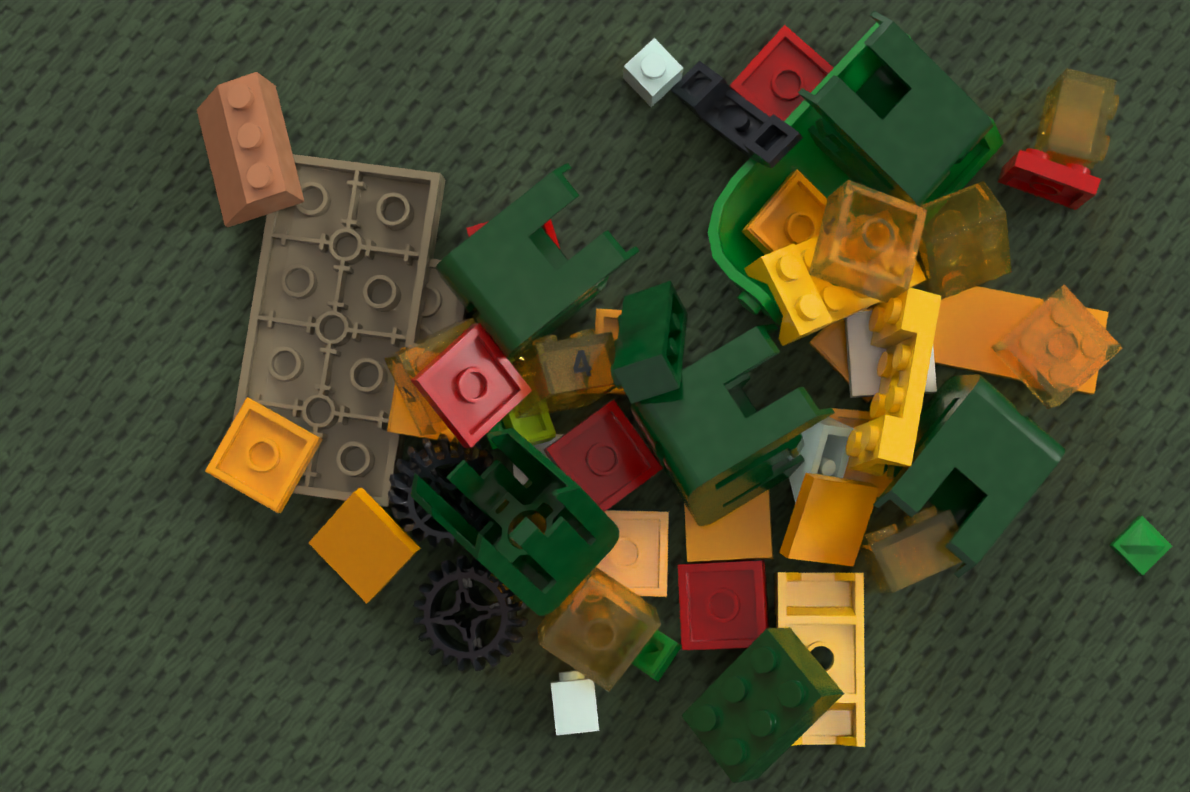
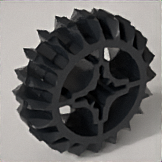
(426, 464)
(471, 631)

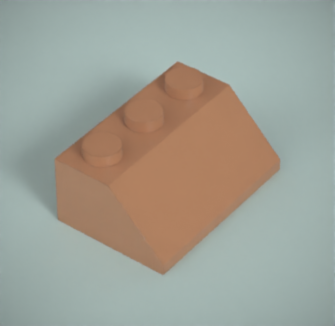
(249, 149)

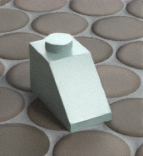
(822, 452)

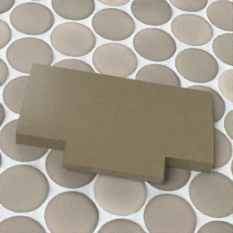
(333, 298)

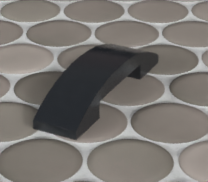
(734, 117)

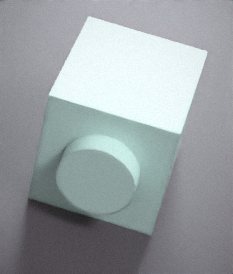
(652, 72)
(574, 703)

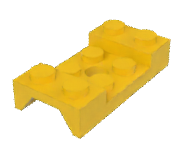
(805, 299)
(907, 333)
(830, 614)

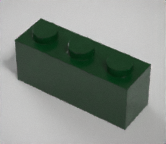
(650, 343)

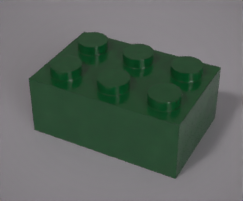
(762, 704)

